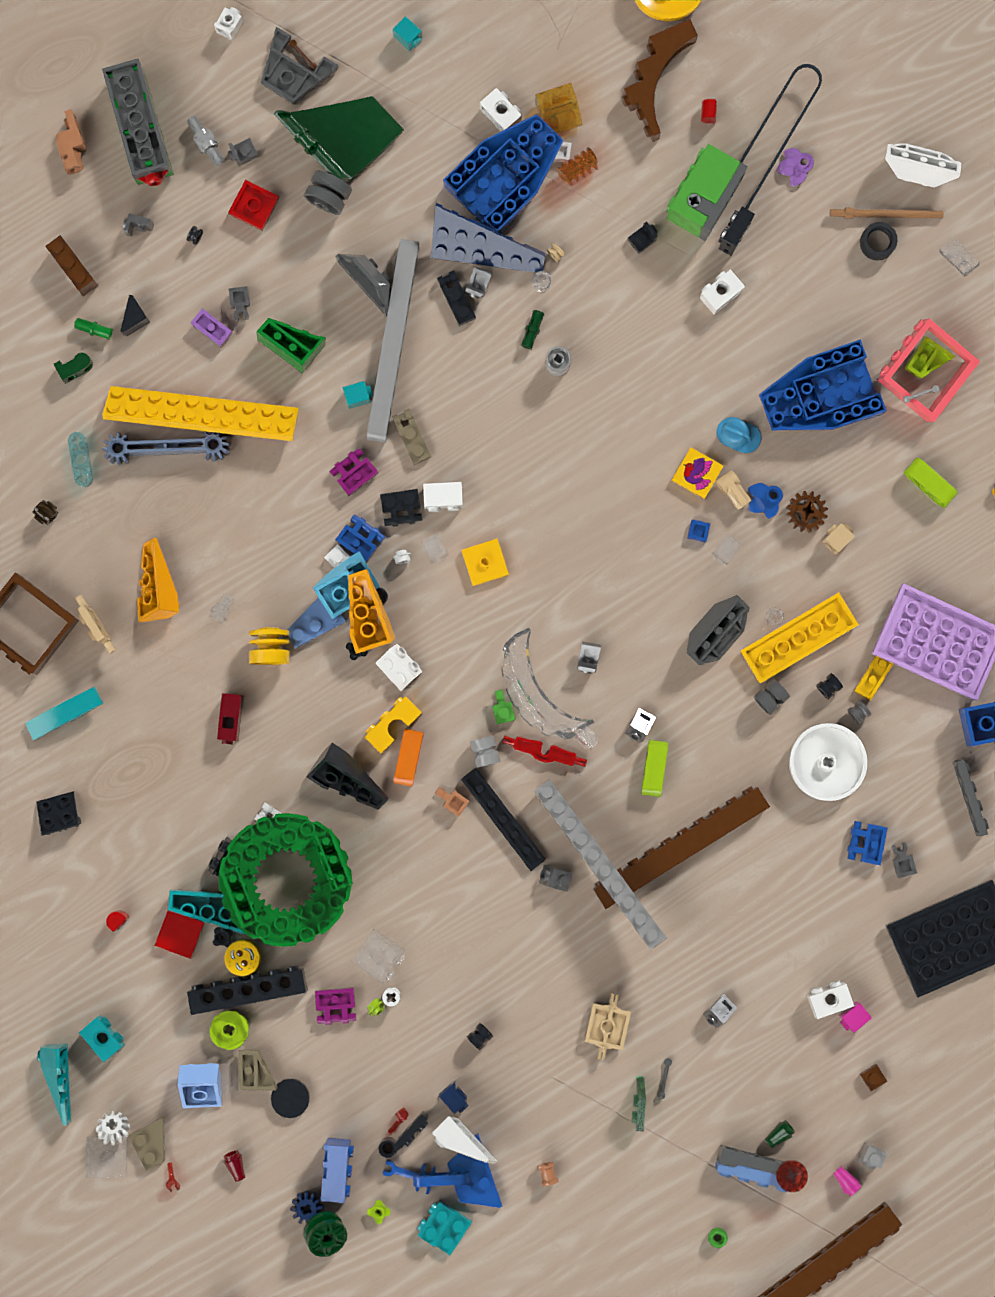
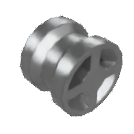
(859, 712)

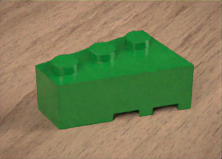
(290, 344)

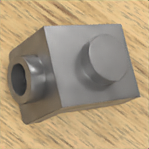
(478, 282)
(588, 657)
(555, 878)

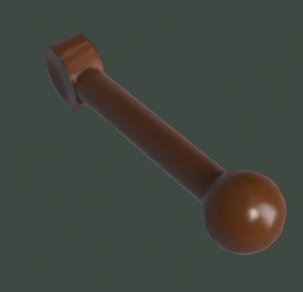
(293, 44)

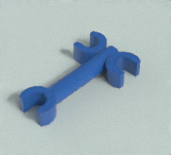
(406, 1173)

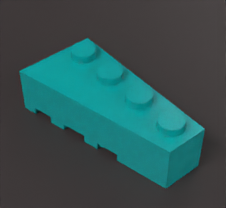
(202, 906)

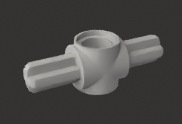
(205, 141)

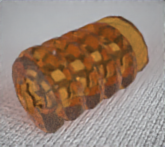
(578, 166)

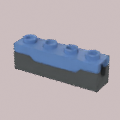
(749, 1167)

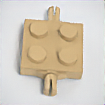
(97, 630)
(607, 1026)

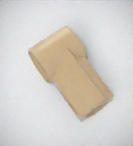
(730, 485)

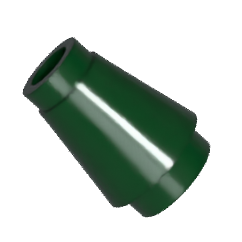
(780, 1133)

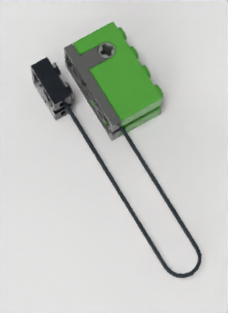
(713, 183)

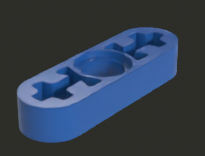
(441, 1178)

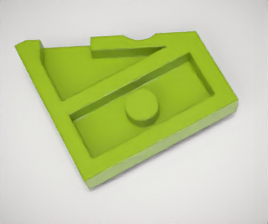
(927, 357)

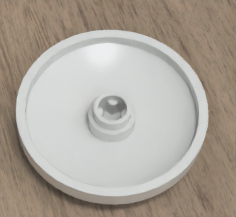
(828, 762)

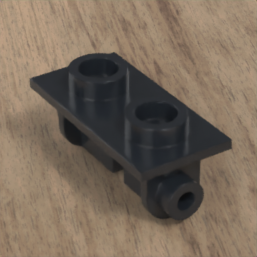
(215, 862)

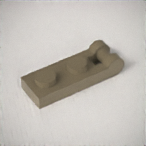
(411, 437)

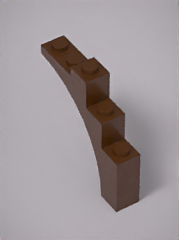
(663, 48)

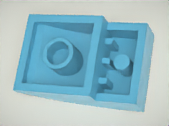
(334, 587)

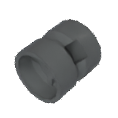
(771, 697)

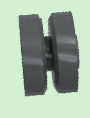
(327, 192)

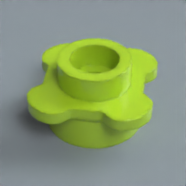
(376, 1007)
(378, 1206)

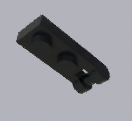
(456, 299)

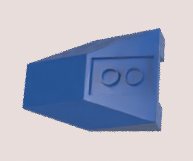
(505, 172)
(824, 392)

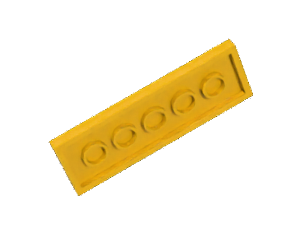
(799, 638)

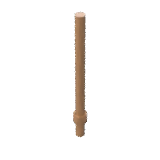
(850, 212)

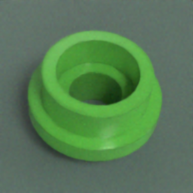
(717, 1243)

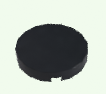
(290, 1098)

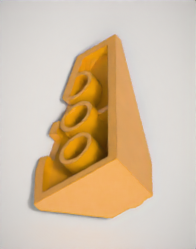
(158, 591)
(367, 616)

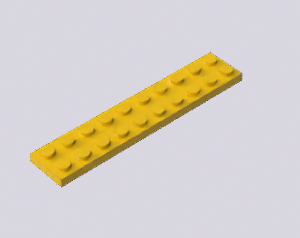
(201, 413)

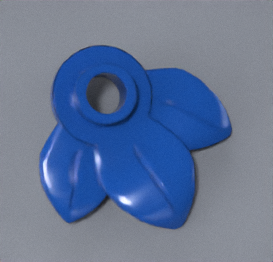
(762, 501)

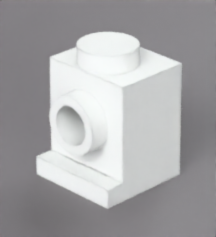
(229, 29)

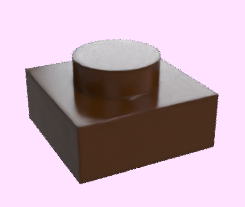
(873, 1077)

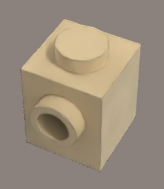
(838, 537)

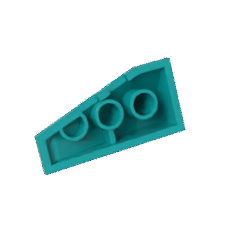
(56, 1072)

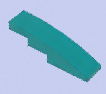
(64, 713)

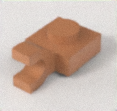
(453, 802)

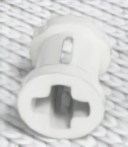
(391, 1003)

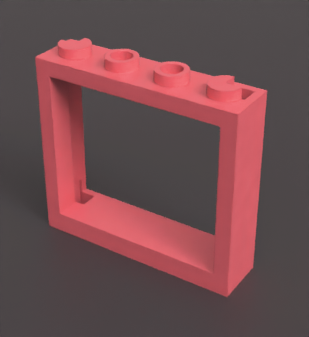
(951, 388)

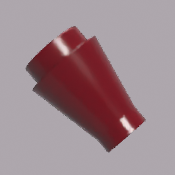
(234, 1164)

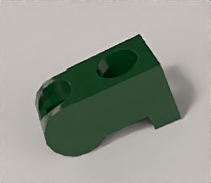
(74, 368)

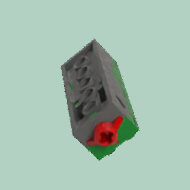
(138, 122)

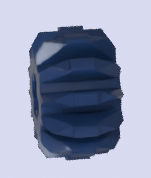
(303, 1201)

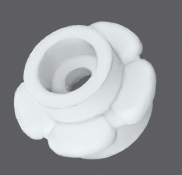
(402, 557)

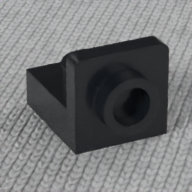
(643, 237)

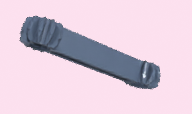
(165, 447)

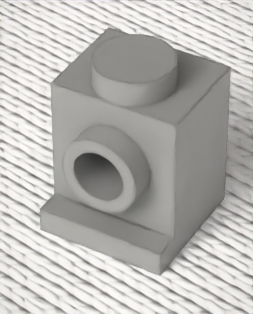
(872, 1156)

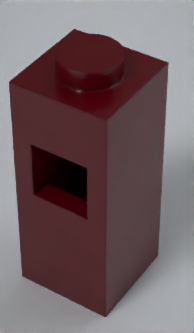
(230, 718)

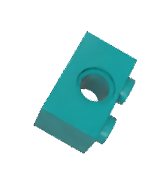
(91, 1036)

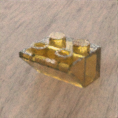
(559, 108)

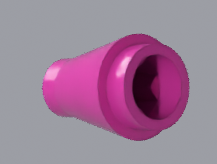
(847, 1181)

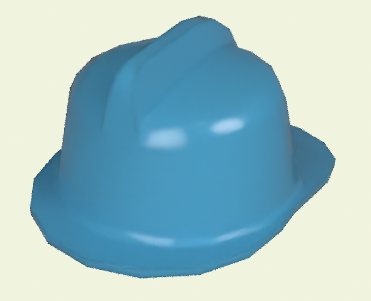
(738, 435)

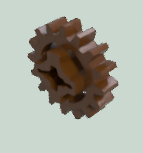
(814, 513)

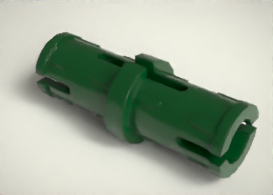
(532, 329)

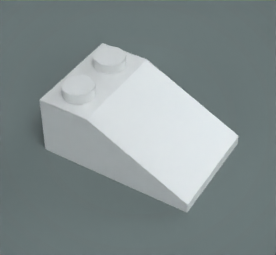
(456, 1137)

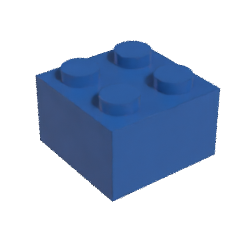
(978, 724)

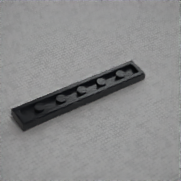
(503, 819)

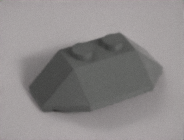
(368, 278)
(717, 630)

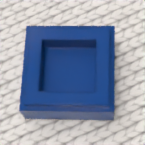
(698, 530)

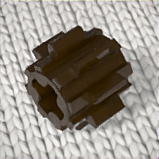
(45, 512)

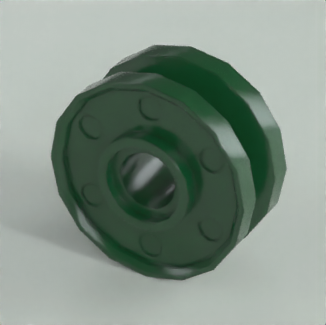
(325, 1234)

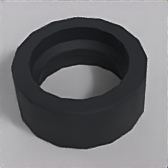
(888, 230)

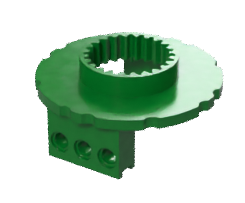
(325, 904)

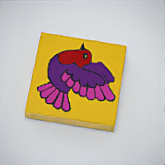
(697, 473)

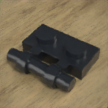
(401, 501)

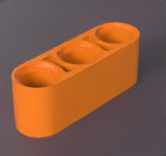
(408, 757)

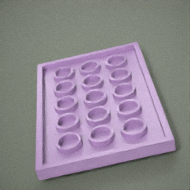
(937, 642)

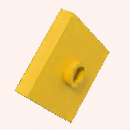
(485, 562)

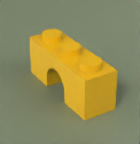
(379, 734)

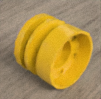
(269, 646)

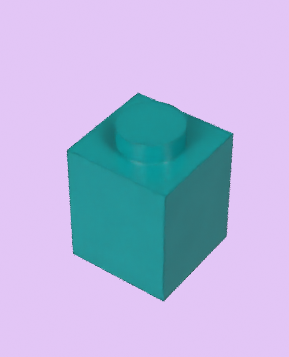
(407, 34)
(357, 394)

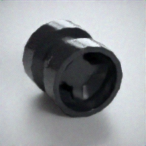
(829, 686)
(479, 1036)

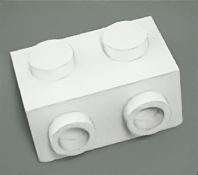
(399, 667)

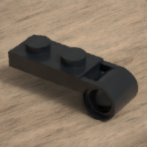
(406, 1137)

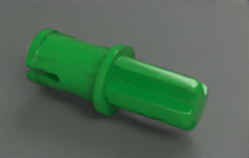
(93, 328)

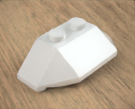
(921, 165)

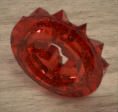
(786, 1183)

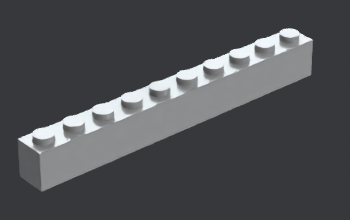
(600, 865)

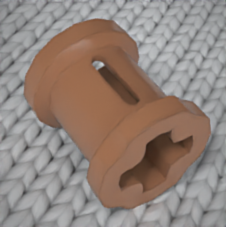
(548, 1174)

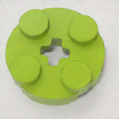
(223, 1039)

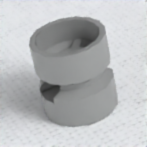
(558, 361)
(485, 751)

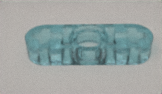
(83, 445)

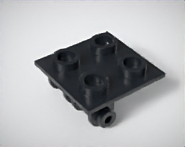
(57, 813)

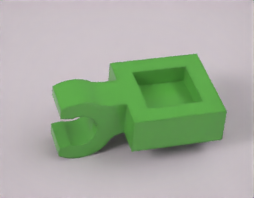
(502, 711)

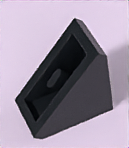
(133, 318)

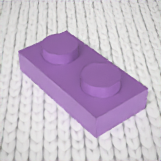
(211, 327)

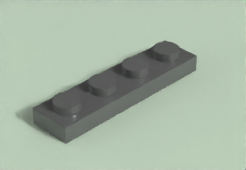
(973, 805)

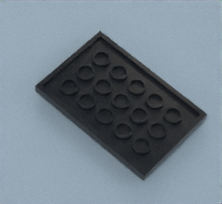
(947, 939)

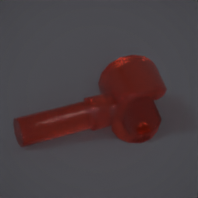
(402, 1115)
(171, 1181)

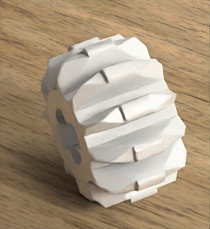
(120, 1125)

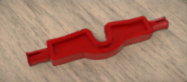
(534, 748)

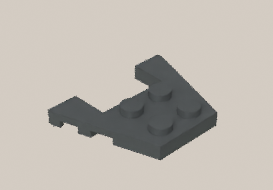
(287, 76)

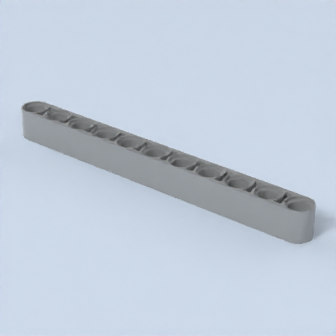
(393, 340)

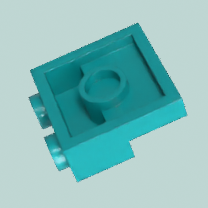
(443, 1227)

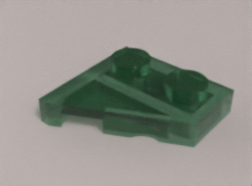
(639, 1103)

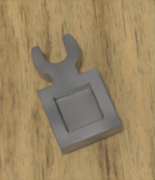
(239, 299)
(903, 864)

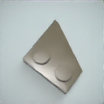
(254, 1072)
(150, 1143)

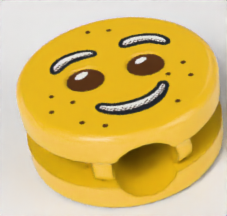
(243, 957)

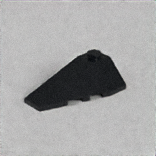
(341, 772)

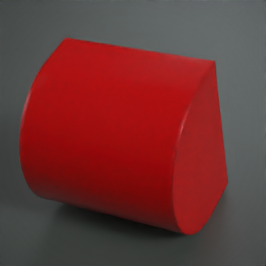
(709, 111)
(116, 920)

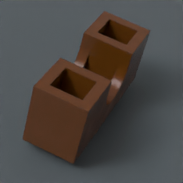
(71, 265)

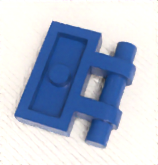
(356, 542)
(873, 843)

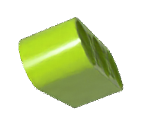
(930, 482)
(654, 768)

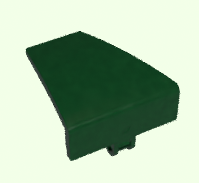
(343, 134)

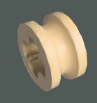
(555, 252)

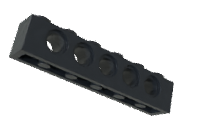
(199, 1005)

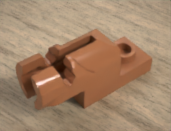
(71, 144)

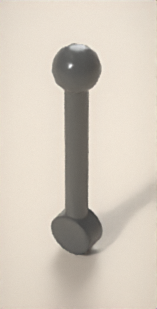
(661, 1095)

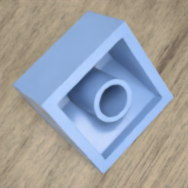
(200, 1085)

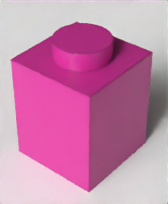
(854, 1017)

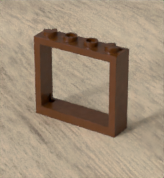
(14, 656)

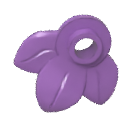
(792, 166)

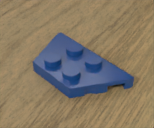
(481, 1188)

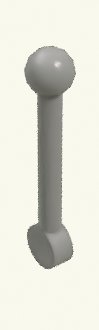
(935, 388)

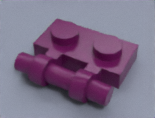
(357, 476)
(335, 999)

